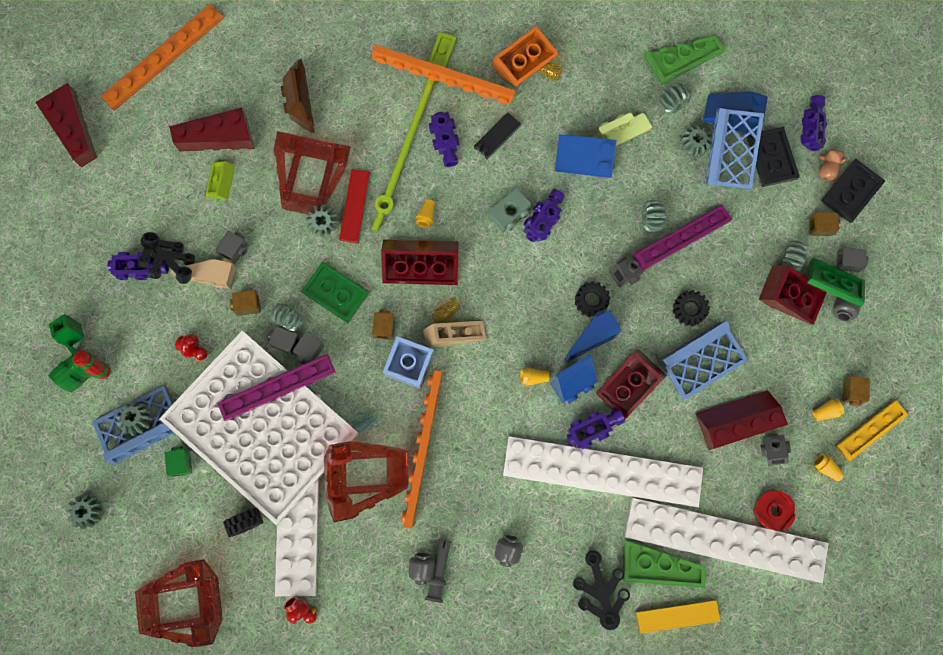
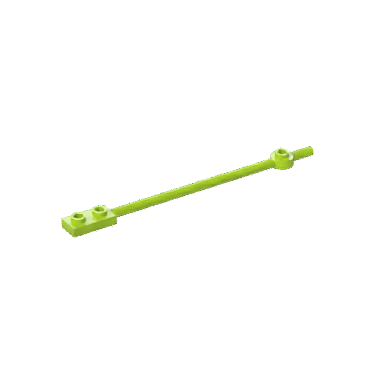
(440, 56)

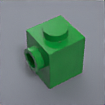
(66, 330)
(178, 462)

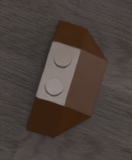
(297, 96)

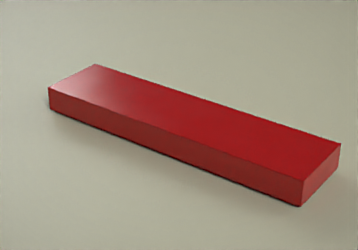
(354, 206)

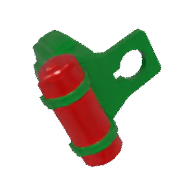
(77, 369)

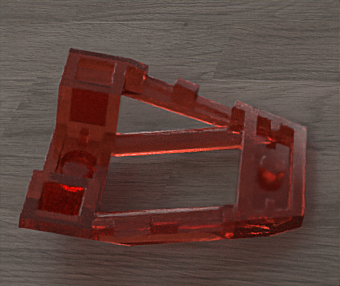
(310, 148)
(336, 490)
(204, 628)

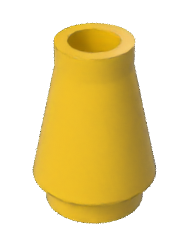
(426, 214)
(532, 376)
(829, 410)
(826, 466)

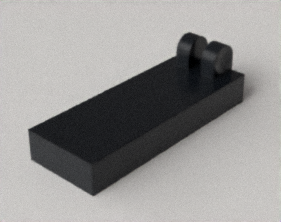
(497, 135)

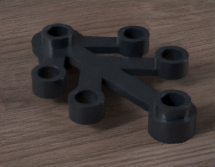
(150, 242)
(603, 593)

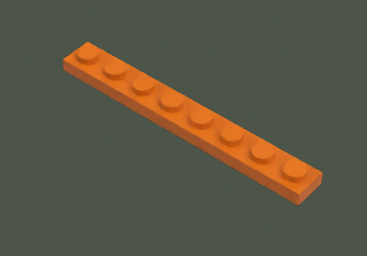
(162, 57)
(442, 74)
(420, 456)

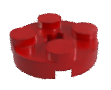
(772, 499)

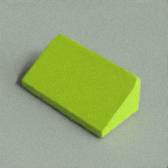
(220, 180)

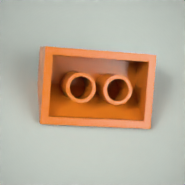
(524, 57)

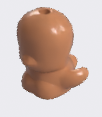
(831, 166)

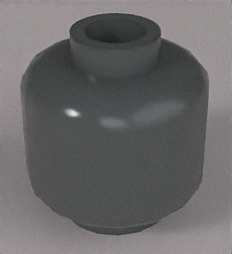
(845, 310)
(508, 550)
(421, 568)

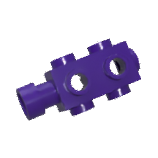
(811, 128)
(441, 133)
(542, 217)
(123, 259)
(587, 428)

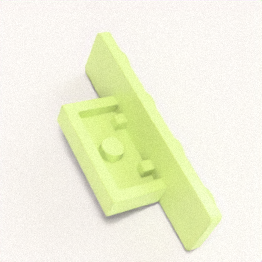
(624, 128)

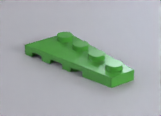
(684, 57)
(655, 567)

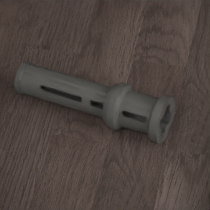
(437, 583)

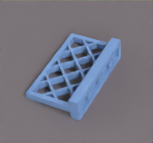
(717, 148)
(696, 344)
(140, 441)

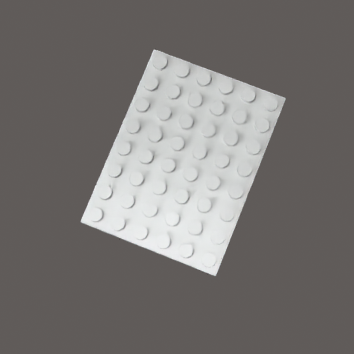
(266, 452)

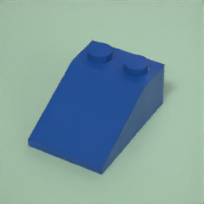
(739, 101)
(585, 155)
(599, 331)
(574, 380)

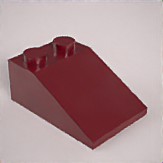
(791, 294)
(631, 383)

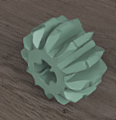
(675, 98)
(690, 136)
(653, 215)
(315, 220)
(795, 255)
(286, 317)
(132, 426)
(77, 515)

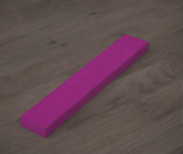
(682, 237)
(276, 387)

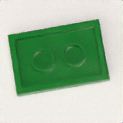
(836, 282)
(335, 292)

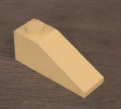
(213, 272)
(453, 333)

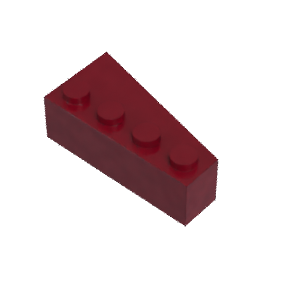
(67, 121)
(214, 132)

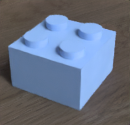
(408, 362)

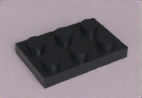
(774, 158)
(853, 190)

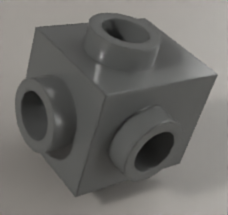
(626, 271)
(776, 449)

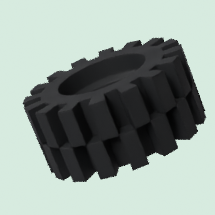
(587, 288)
(694, 297)
(243, 522)

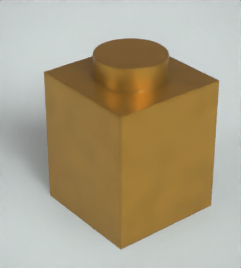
(824, 224)
(245, 302)
(383, 325)
(856, 390)

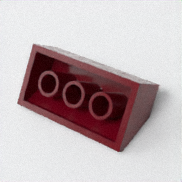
(420, 262)
(740, 419)

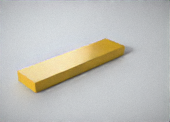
(871, 430)
(678, 616)

